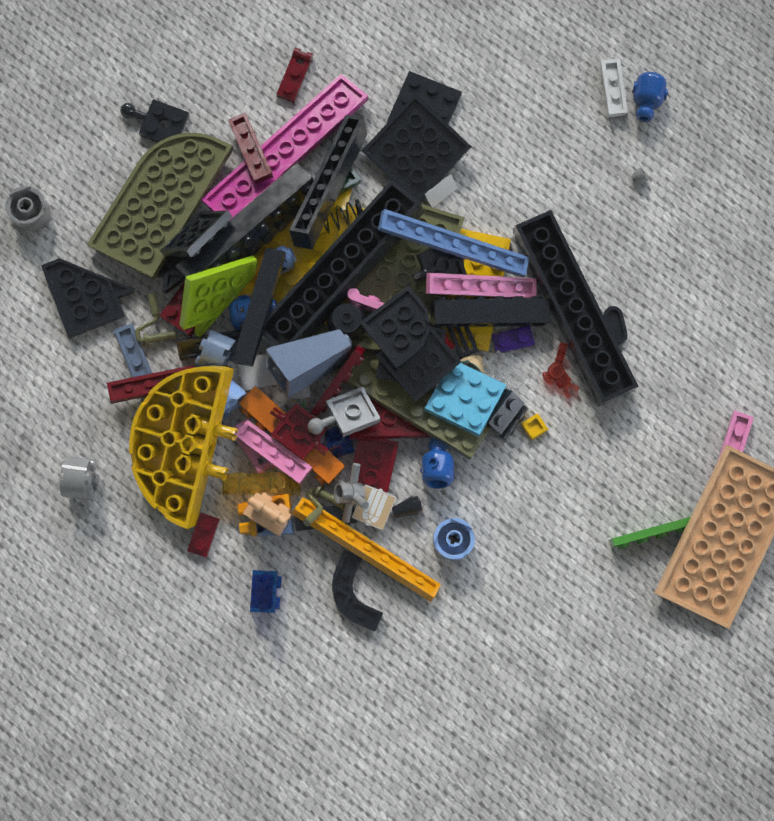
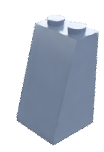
(307, 360)

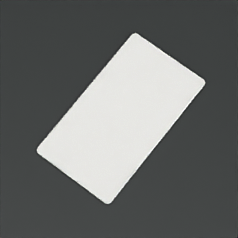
(441, 191)

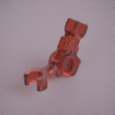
(557, 373)

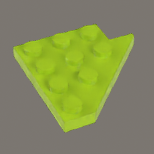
(212, 292)

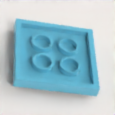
(466, 399)

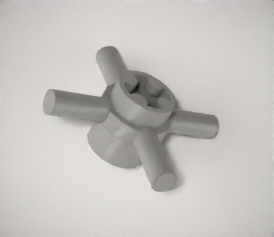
(350, 493)

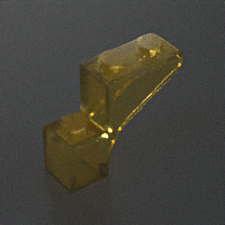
(268, 482)

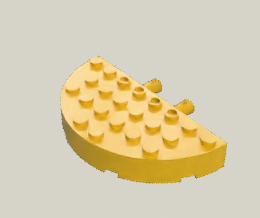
(176, 440)

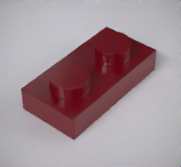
(203, 535)

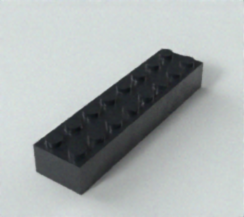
(253, 224)

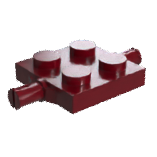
(294, 433)

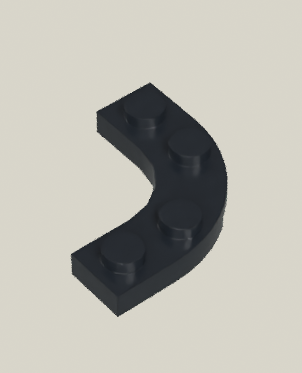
(344, 595)

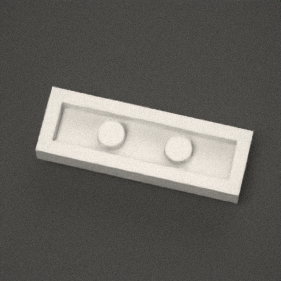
(613, 88)

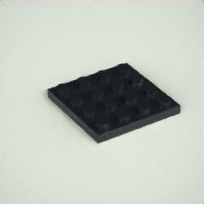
(416, 148)

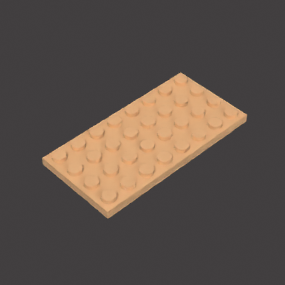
(723, 539)

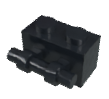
(507, 414)

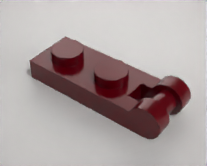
(294, 75)

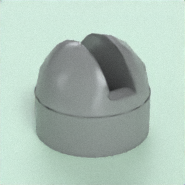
(640, 175)

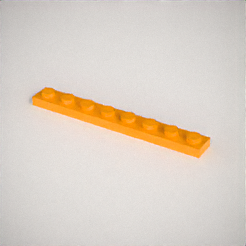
(369, 551)

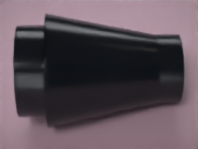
(408, 507)

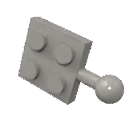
(350, 413)

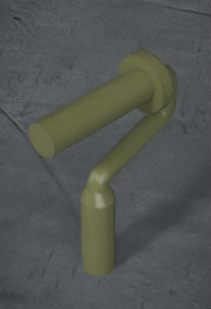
(156, 337)
(319, 492)

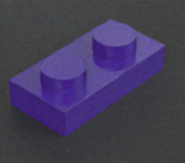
(513, 339)

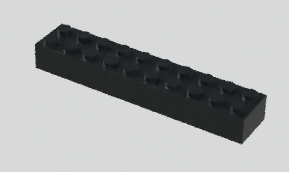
(339, 269)
(575, 308)

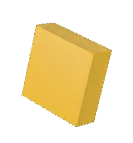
(534, 426)

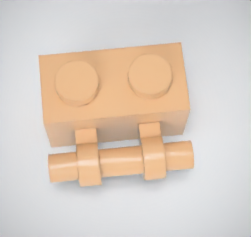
(268, 514)

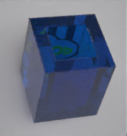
(337, 443)

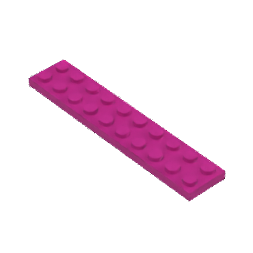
(290, 144)

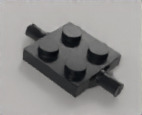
(438, 262)

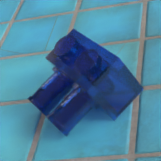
(264, 591)

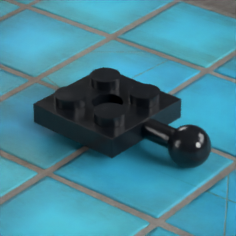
(156, 113)

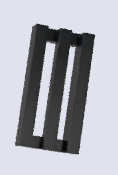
(467, 352)

